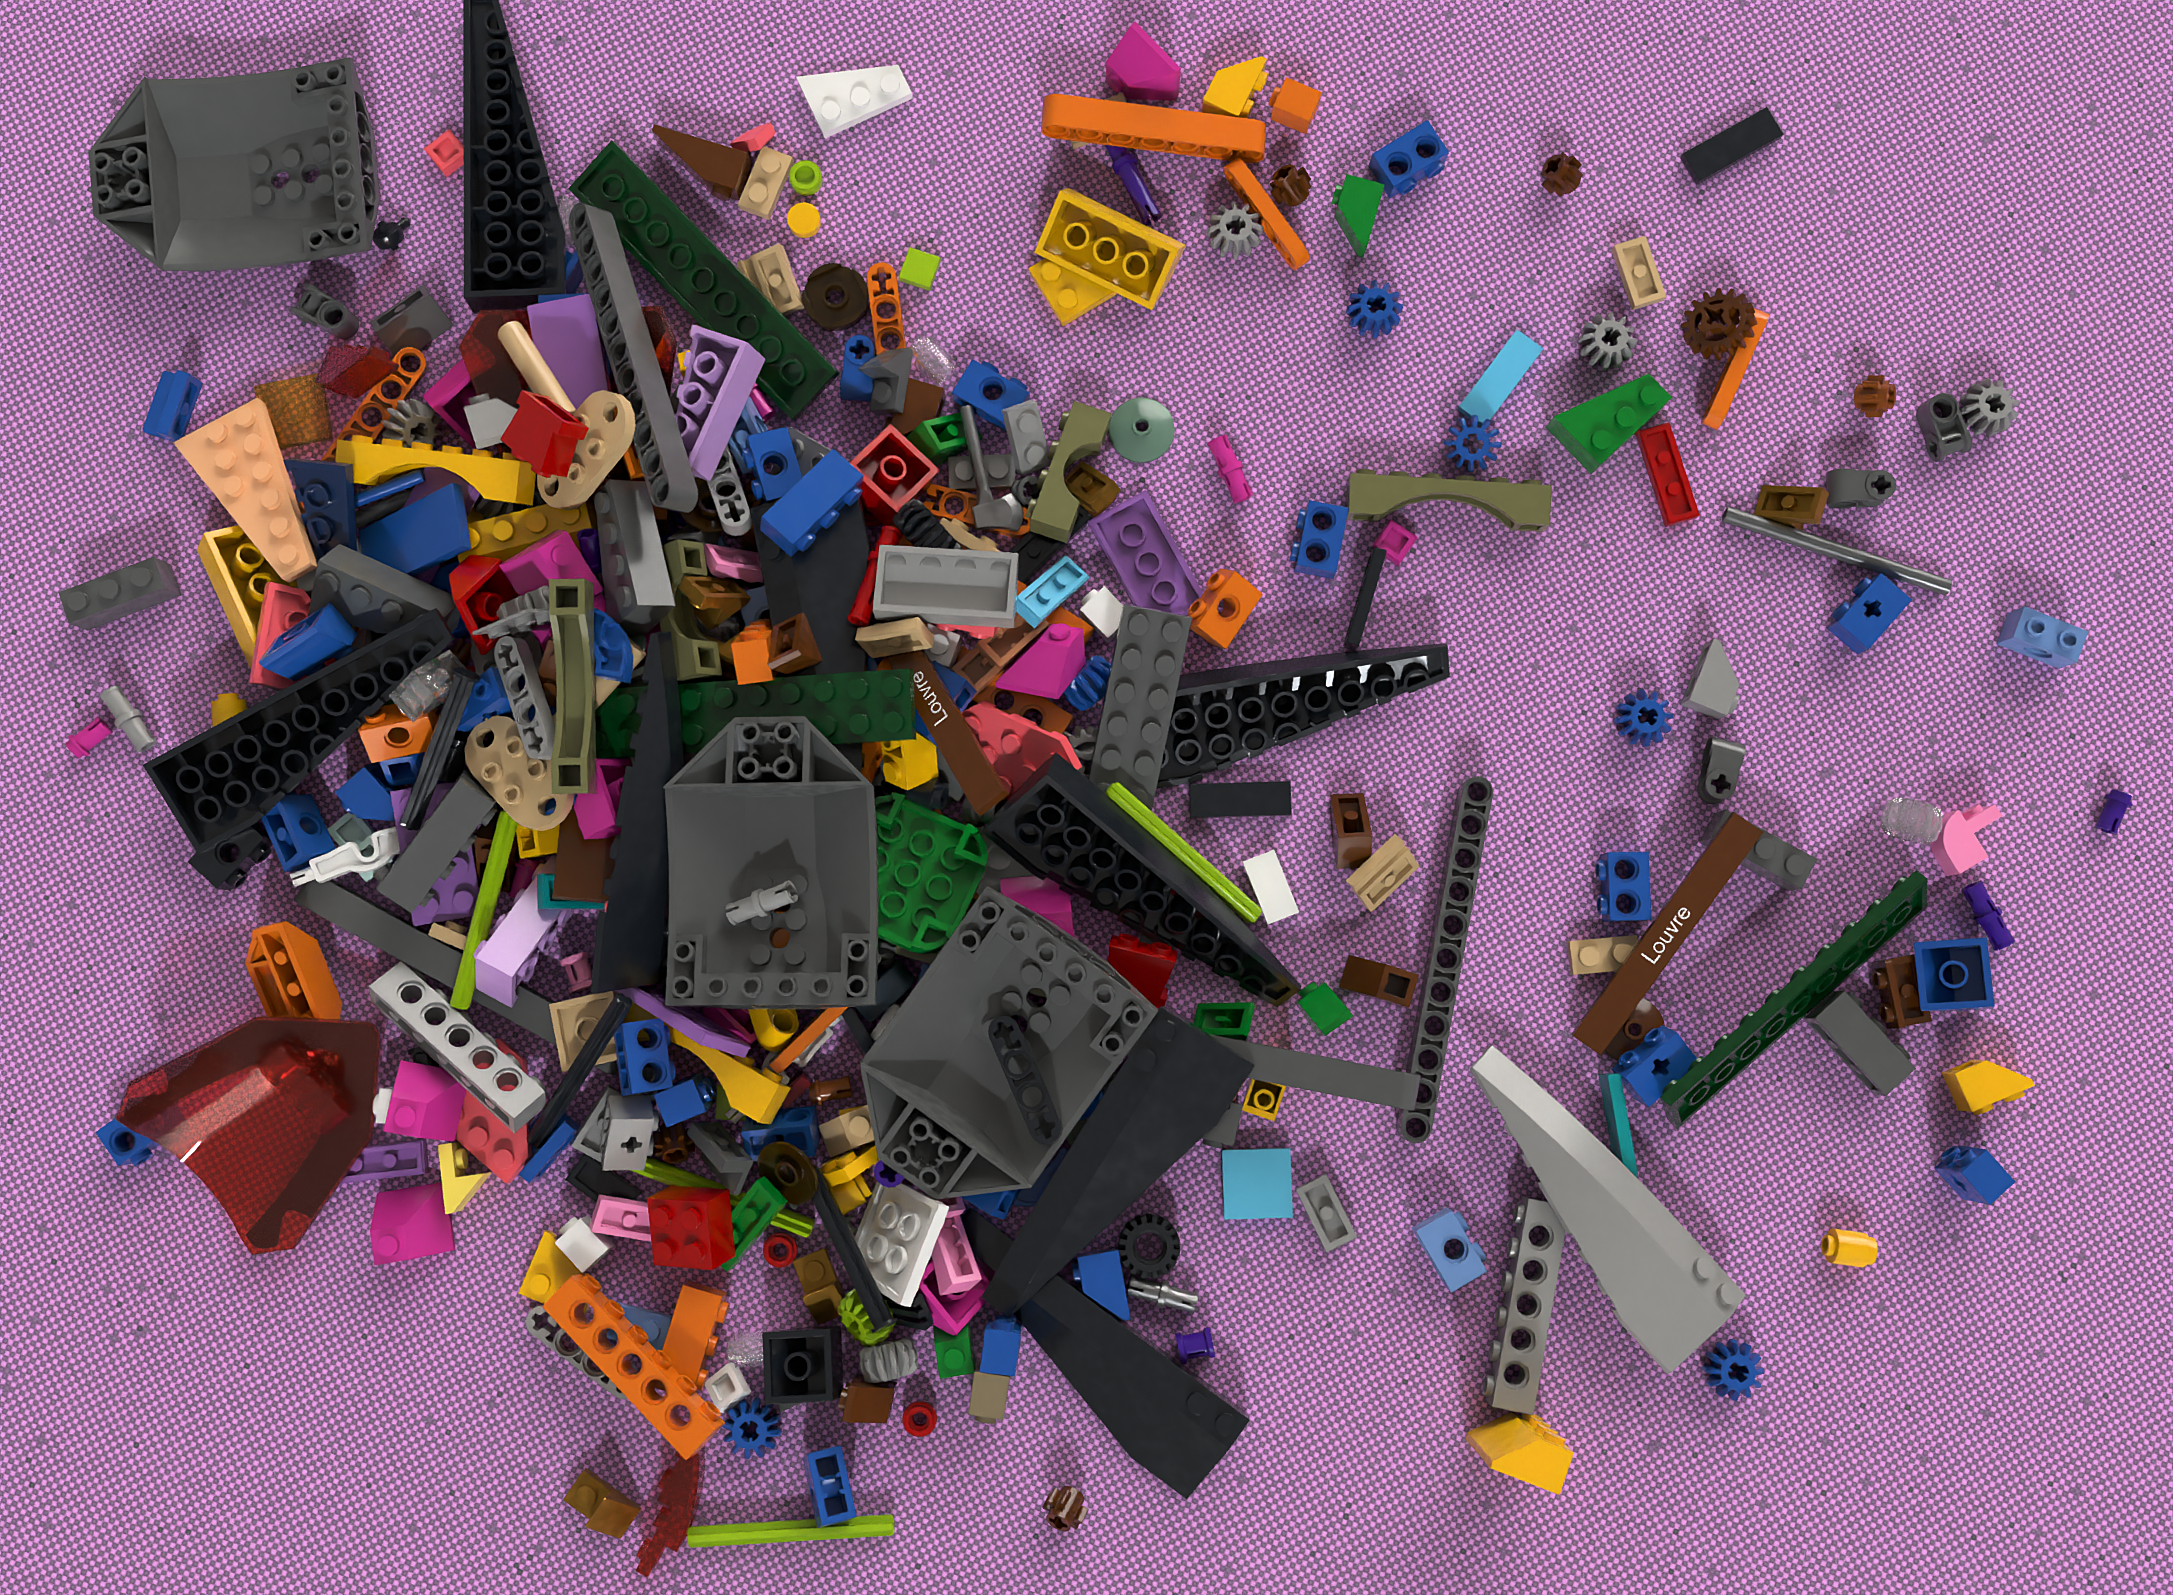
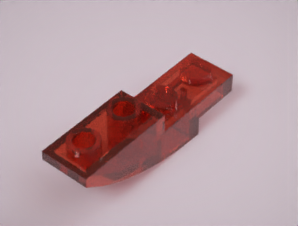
(682, 1495)

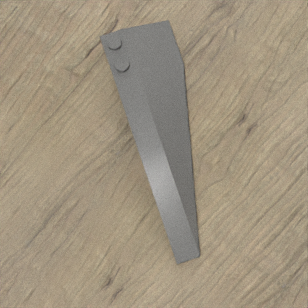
(1643, 1258)

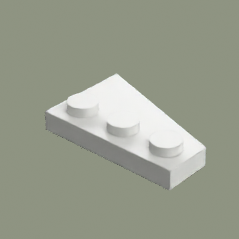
(853, 95)

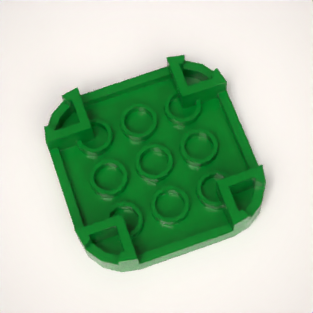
(924, 873)

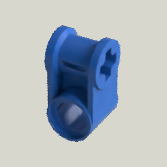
(853, 383)

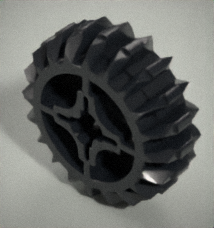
(922, 527)

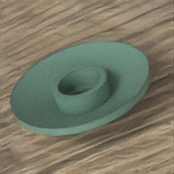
(1138, 445)

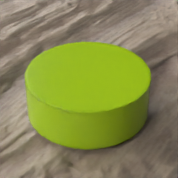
(805, 178)

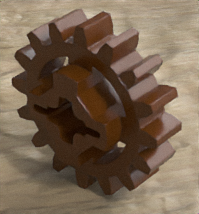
(1716, 336)

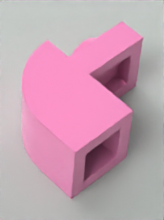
(1957, 844)

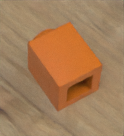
(1294, 105)

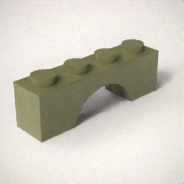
(1082, 436)
(694, 655)

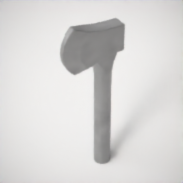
(988, 513)

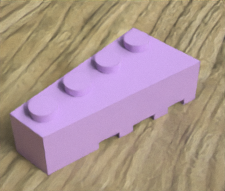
(713, 395)
(517, 942)

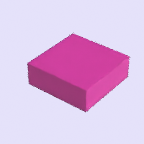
(1396, 541)

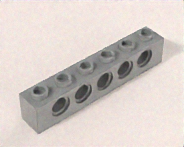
(510, 1107)
(1521, 1393)

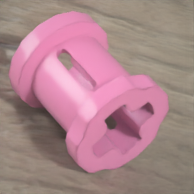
(578, 971)

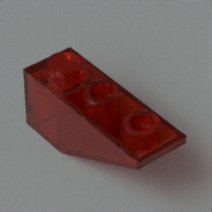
(354, 370)

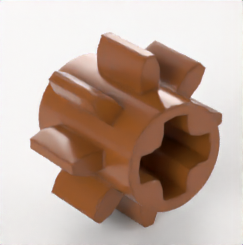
(1875, 396)

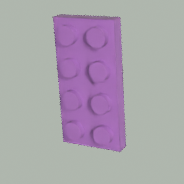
(459, 892)

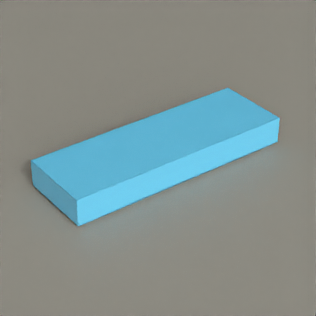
(1500, 377)
(1050, 591)

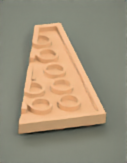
(248, 476)

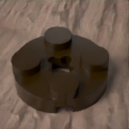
(831, 315)

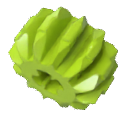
(858, 1321)

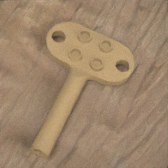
(605, 438)
(515, 779)

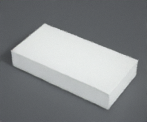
(1270, 887)

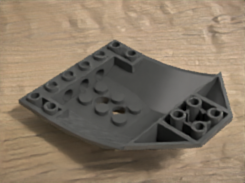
(196, 163)
(745, 816)
(935, 1079)

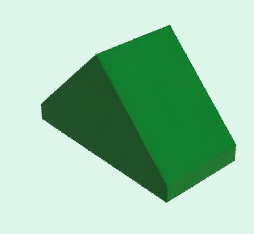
(1225, 1019)

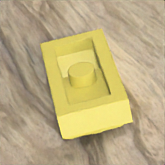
(457, 1186)

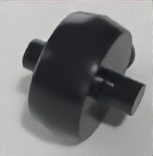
(390, 234)

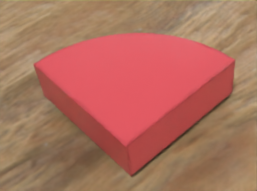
(754, 138)

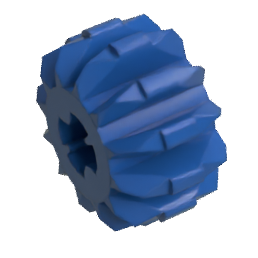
(1365, 300)
(1481, 436)
(1089, 684)
(1634, 708)
(1745, 1374)
(765, 1428)

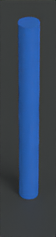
(384, 489)

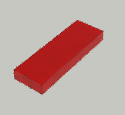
(1667, 474)

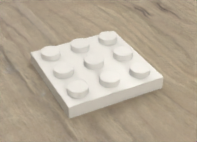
(899, 1238)

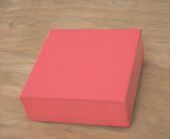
(446, 152)

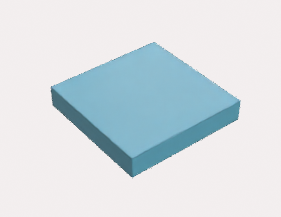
(1257, 1183)

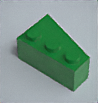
(1607, 422)

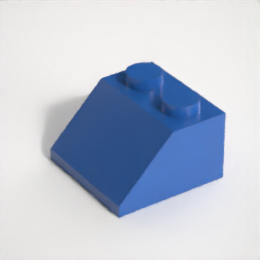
(310, 644)
(1954, 975)

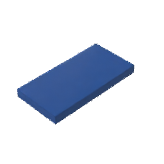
(420, 533)

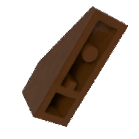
(715, 166)

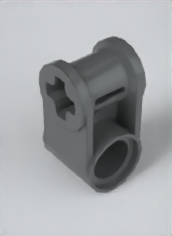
(322, 310)
(1942, 430)
(1853, 488)
(1721, 764)

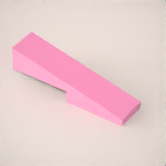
(952, 1253)

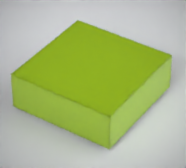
(919, 269)

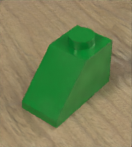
(1356, 210)
(940, 438)
(1322, 1008)
(954, 1353)

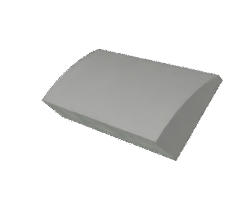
(946, 586)

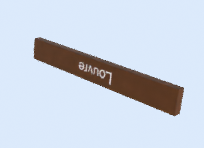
(950, 730)
(1667, 933)

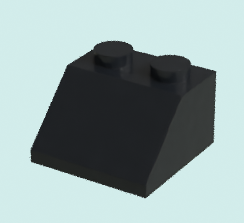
(802, 1365)

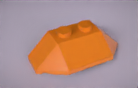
(291, 973)

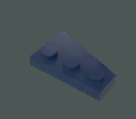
(328, 501)

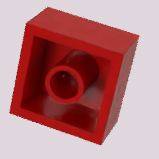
(892, 474)
(691, 1227)

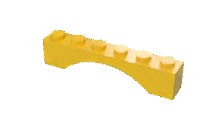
(493, 478)
(746, 1087)

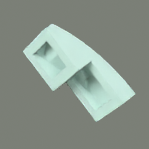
(356, 830)

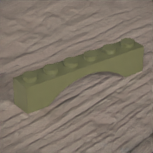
(1513, 504)
(575, 728)

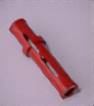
(863, 604)

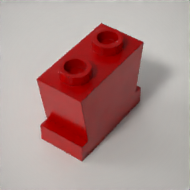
(543, 434)
(1143, 965)

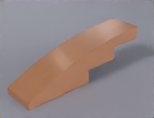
(996, 653)

